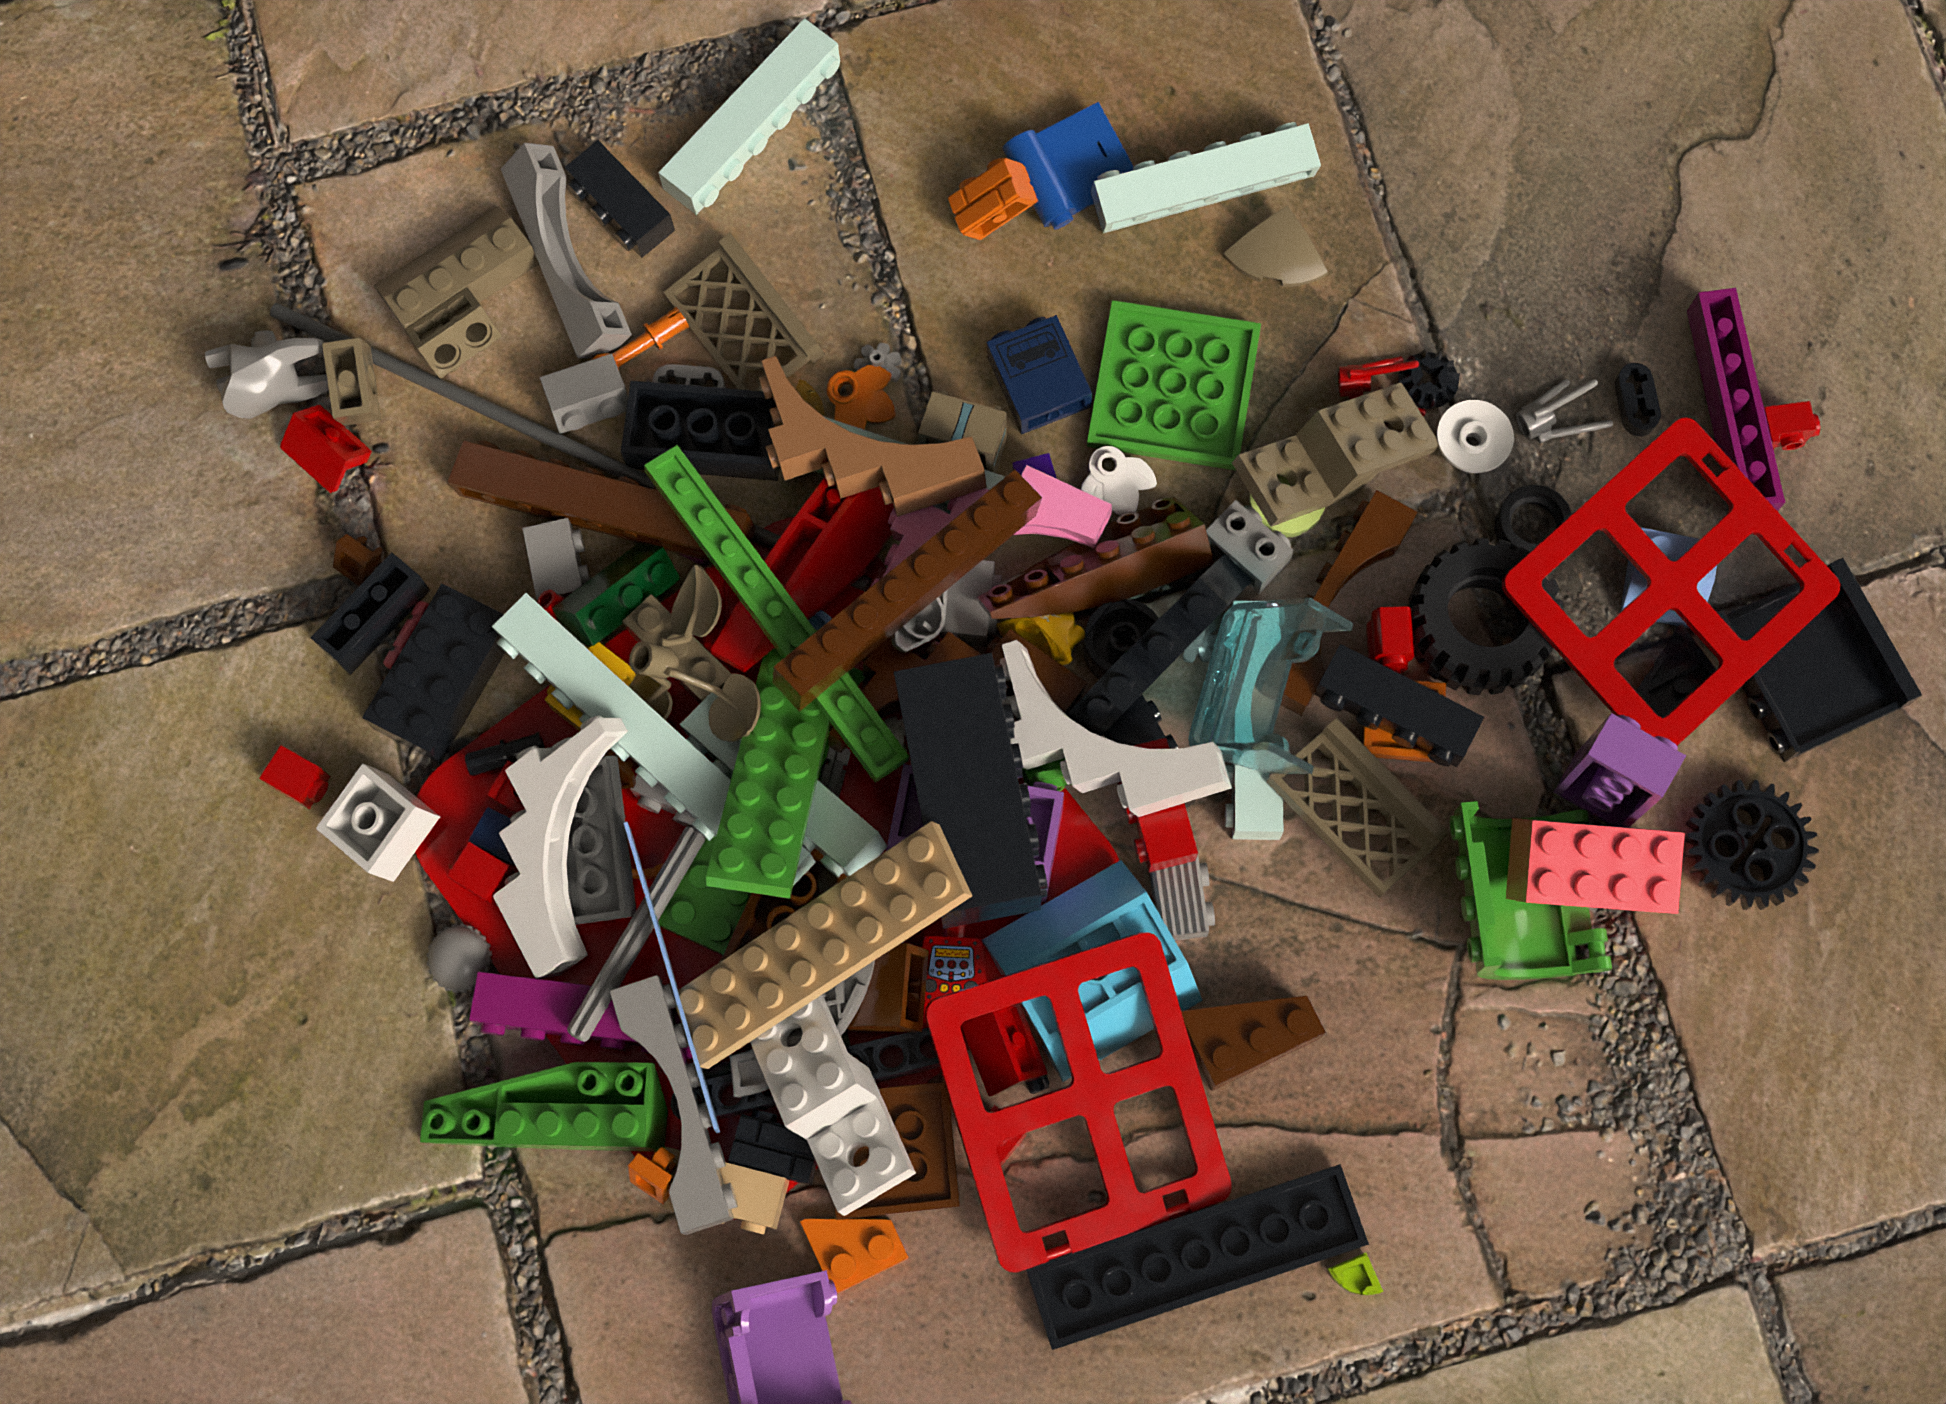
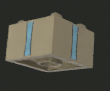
(955, 419)

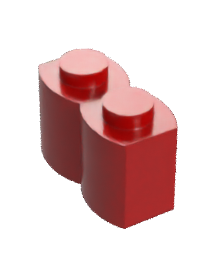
(1391, 637)

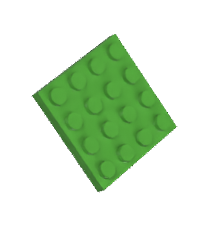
(1174, 385)

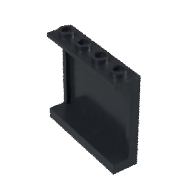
(1829, 674)

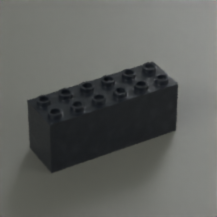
(970, 783)

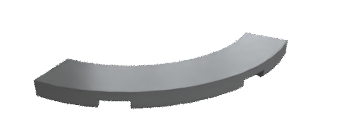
(843, 1005)

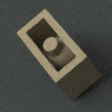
(351, 381)

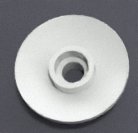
(1479, 421)

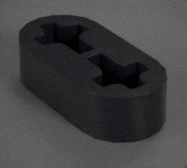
(1629, 401)

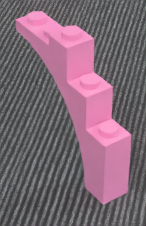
(1062, 514)

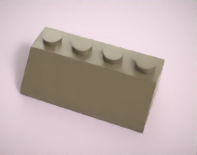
(477, 257)

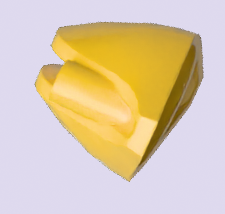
(1049, 633)

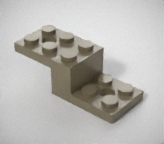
(1335, 454)

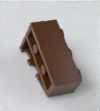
(1247, 1036)

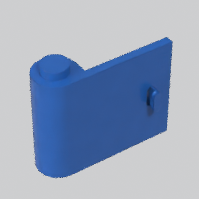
(1067, 161)

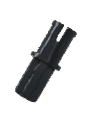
(497, 755)

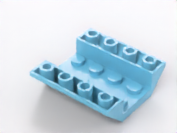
(1084, 917)

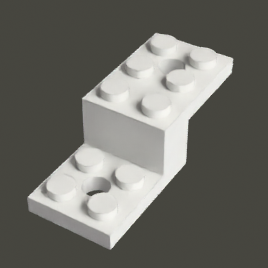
(833, 1106)

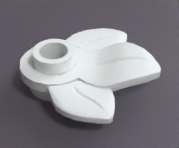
(1121, 484)

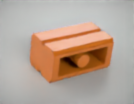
(992, 198)

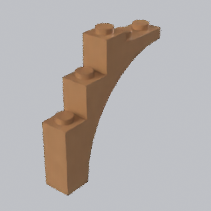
(906, 474)

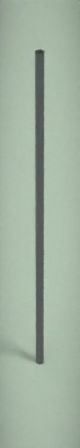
(500, 414)

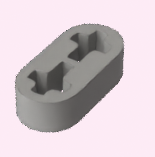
(689, 375)

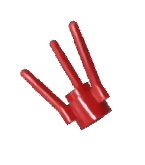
(1356, 379)

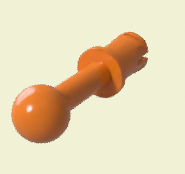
(655, 334)

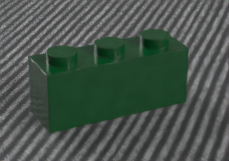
(615, 592)

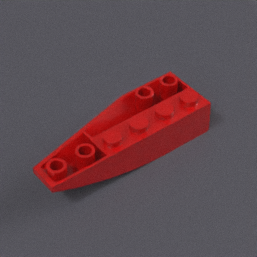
(814, 561)

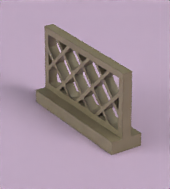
(760, 292)
(1376, 790)

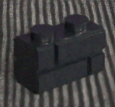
(772, 1148)

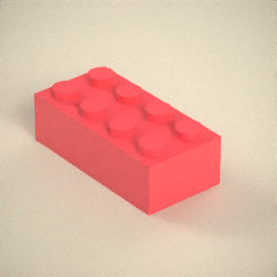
(1595, 866)

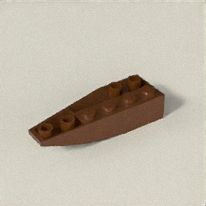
(1130, 559)

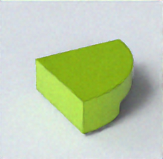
(1356, 1276)

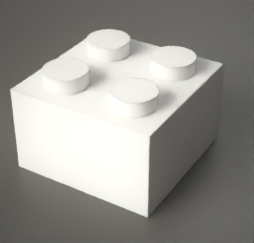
(377, 822)

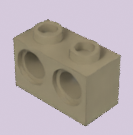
(446, 333)

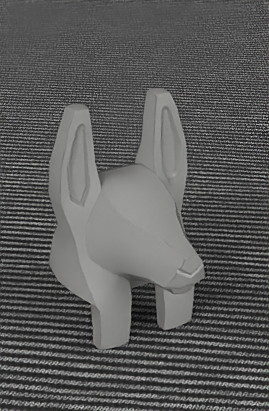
(265, 373)

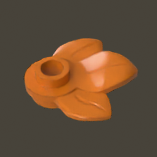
(867, 399)

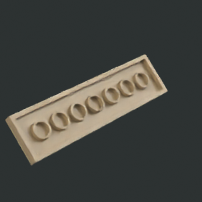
(823, 944)

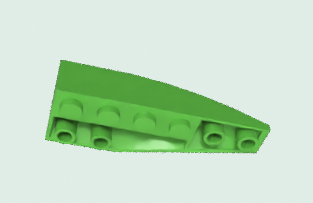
(556, 1108)

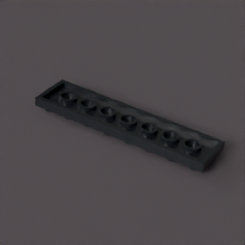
(1196, 1256)

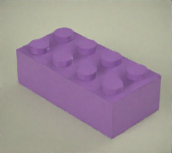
(1620, 772)

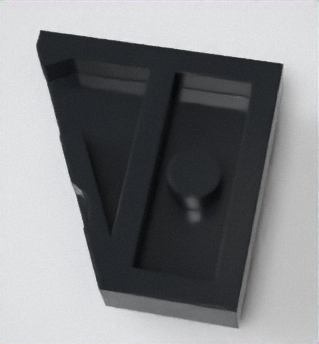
(1675, 673)

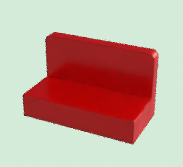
(323, 446)
(1004, 1049)

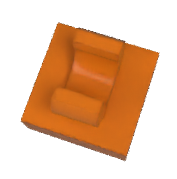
(653, 1175)

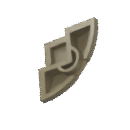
(1278, 251)

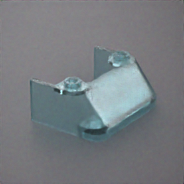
(1250, 677)

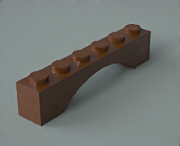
(1376, 537)

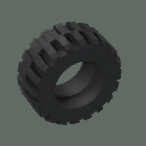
(1446, 648)

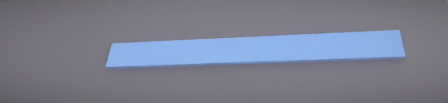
(671, 976)

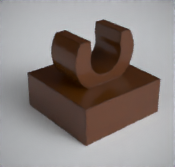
(355, 559)

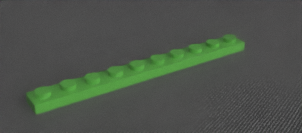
(771, 606)

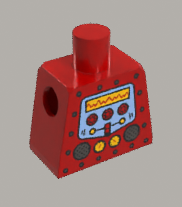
(953, 962)

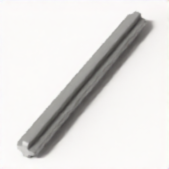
(635, 935)

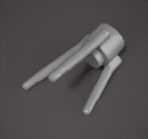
(1538, 416)

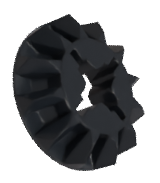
(1427, 394)

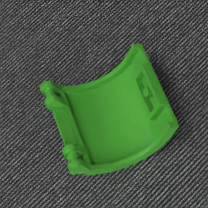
(1514, 936)

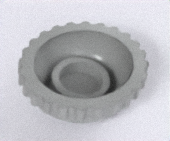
(458, 957)

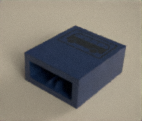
(1038, 373)

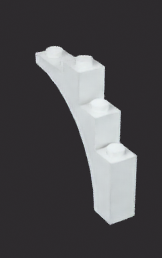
(1149, 777)
(537, 839)

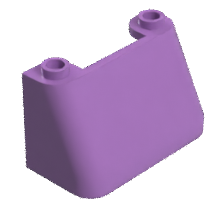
(778, 1342)

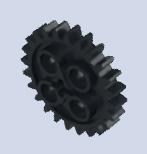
(1780, 866)

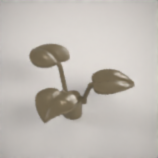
(695, 613)

